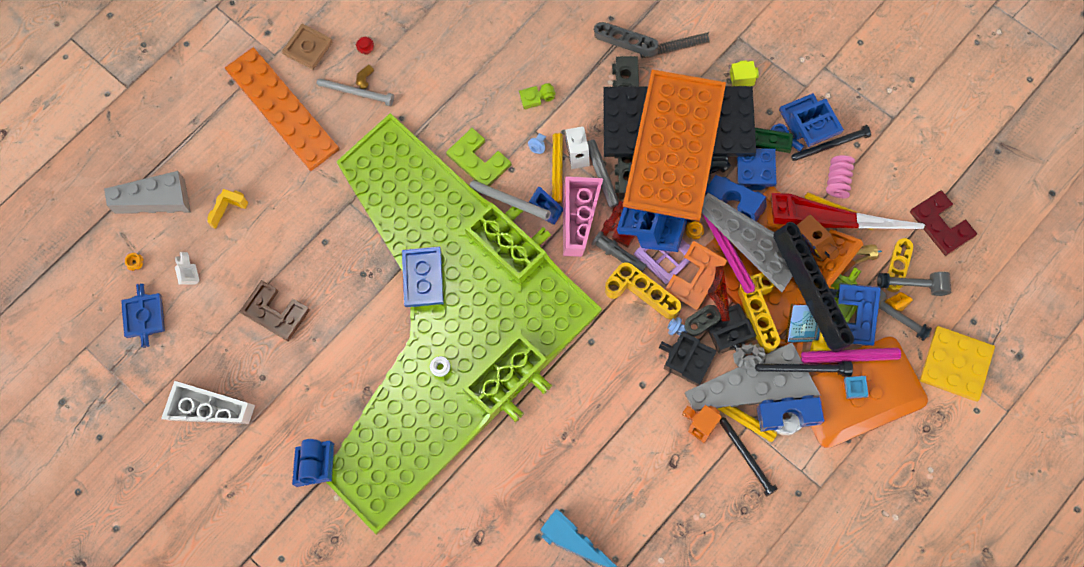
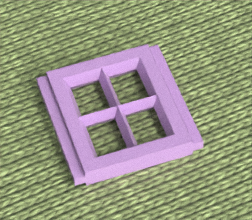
(654, 265)

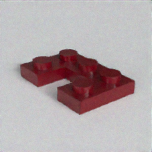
(945, 238)

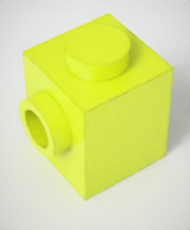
(743, 73)

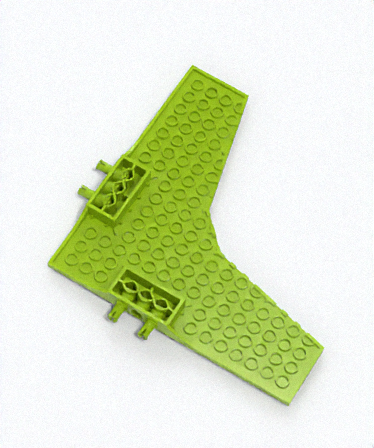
(498, 325)

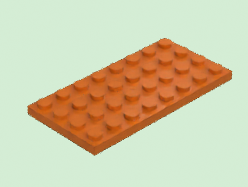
(675, 145)

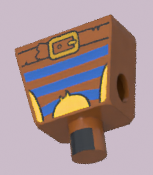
(822, 244)

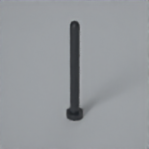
(864, 132)
(748, 457)

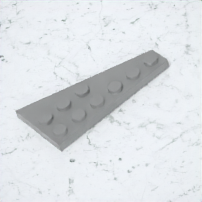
(752, 387)

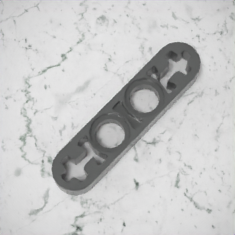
(627, 36)

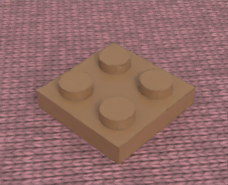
(307, 46)

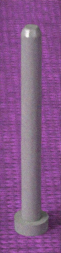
(388, 99)

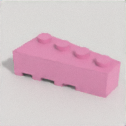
(579, 205)

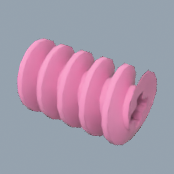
(840, 176)

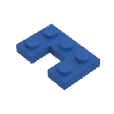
(867, 302)

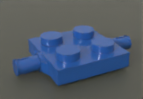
(142, 315)

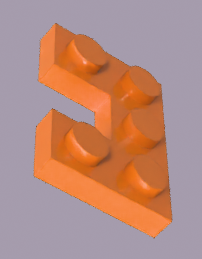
(848, 248)
(696, 292)

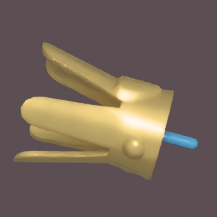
(871, 252)

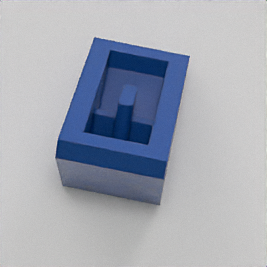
(543, 200)

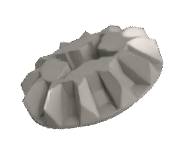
(749, 361)

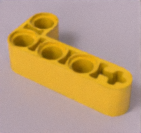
(643, 293)
(762, 314)

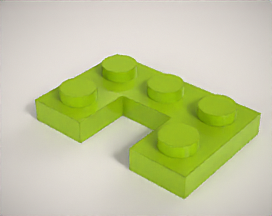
(463, 155)

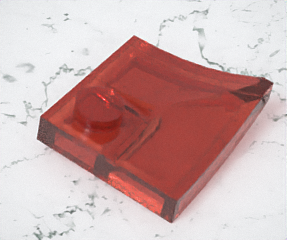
(718, 293)

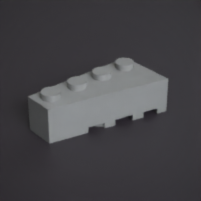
(150, 195)

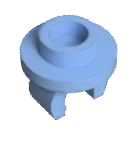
(536, 144)
(675, 326)

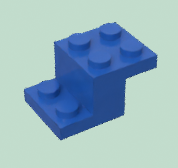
(811, 119)
(653, 229)

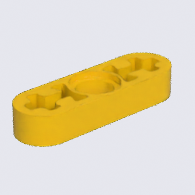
(905, 259)

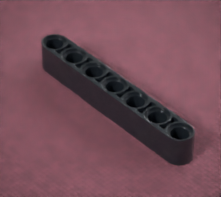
(813, 287)

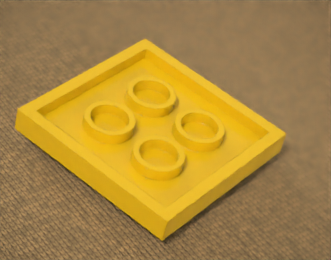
(957, 363)

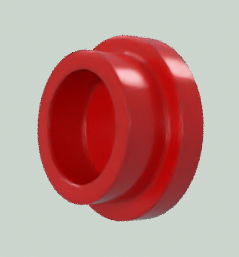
(365, 45)

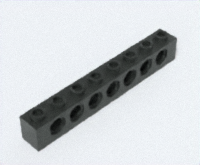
(624, 67)

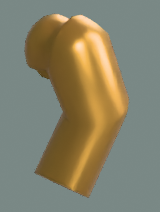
(362, 75)

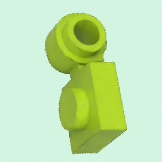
(531, 96)

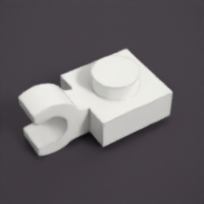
(185, 271)

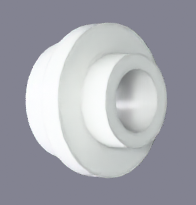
(435, 362)

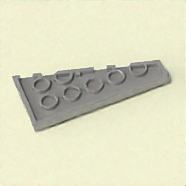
(750, 238)

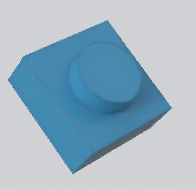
(856, 387)

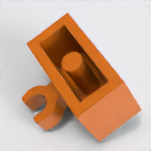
(703, 423)

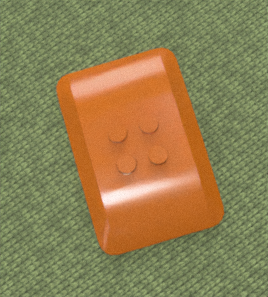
(891, 395)

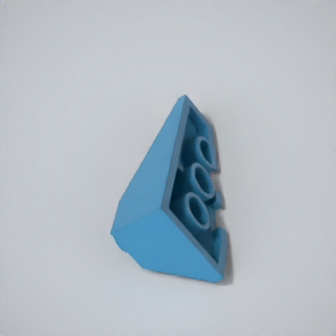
(565, 535)

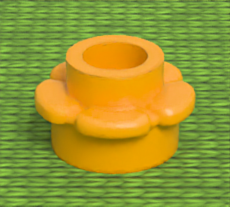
(699, 230)
(133, 257)

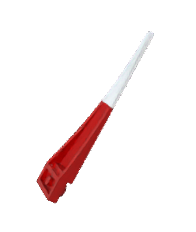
(795, 209)

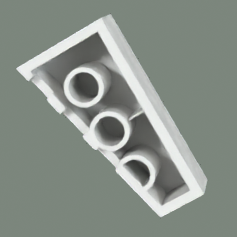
(199, 405)

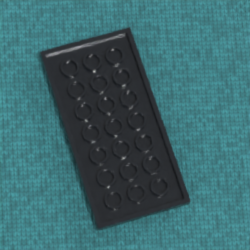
(624, 112)

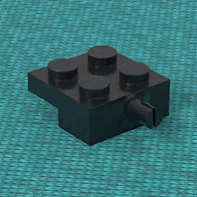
(732, 333)
(688, 358)

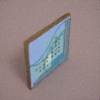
(801, 325)

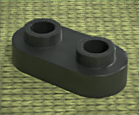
(701, 320)

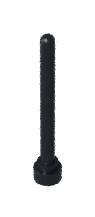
(844, 368)

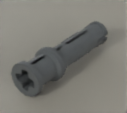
(612, 248)

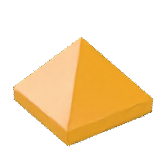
(899, 301)

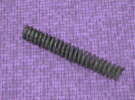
(681, 40)

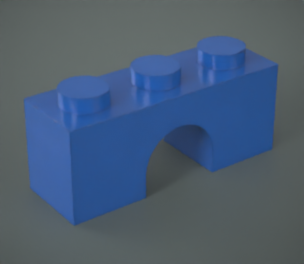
(751, 203)
(806, 409)

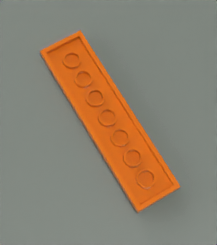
(282, 109)

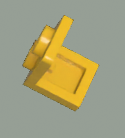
(226, 197)

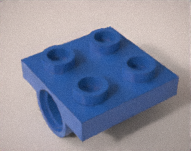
(757, 171)
(313, 462)

